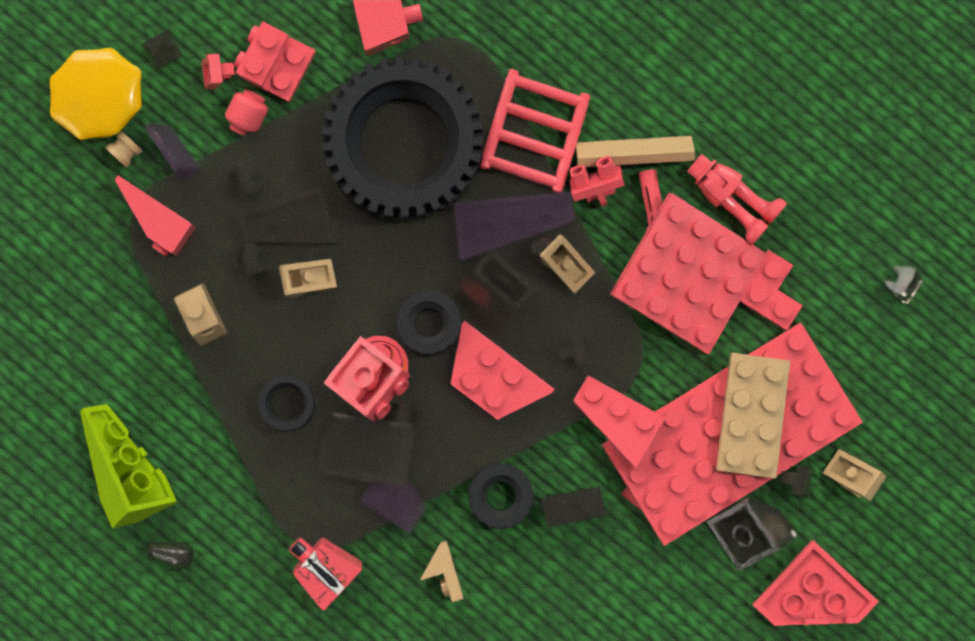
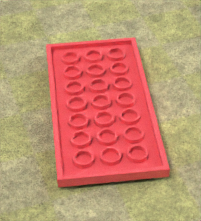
(679, 476)

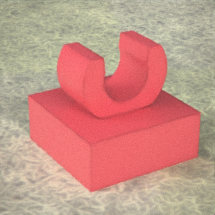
(214, 71)

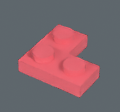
(763, 292)

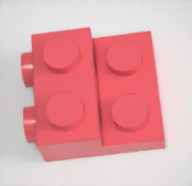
(274, 61)
(368, 380)

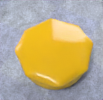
(95, 93)

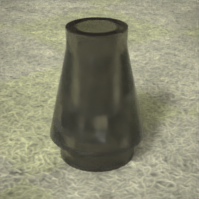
(173, 554)

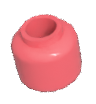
(246, 112)

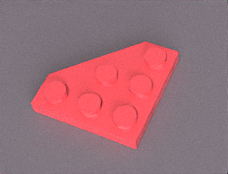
(814, 592)

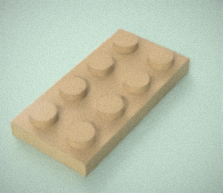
(753, 415)

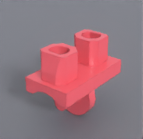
(598, 183)

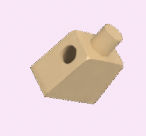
(200, 314)

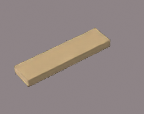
(637, 151)

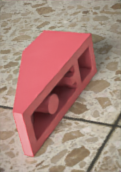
(159, 223)

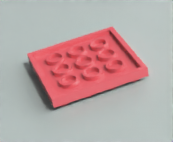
(688, 273)

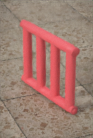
(506, 107)

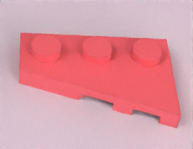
(622, 420)

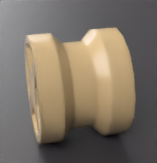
(123, 149)

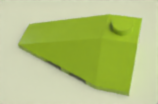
(124, 477)

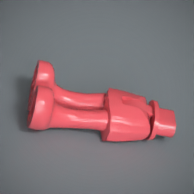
(718, 185)

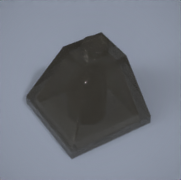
(751, 531)

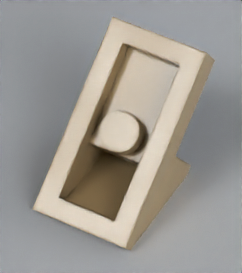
(566, 263)
(307, 277)
(854, 475)
(443, 564)

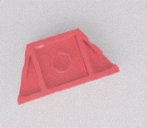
(493, 376)

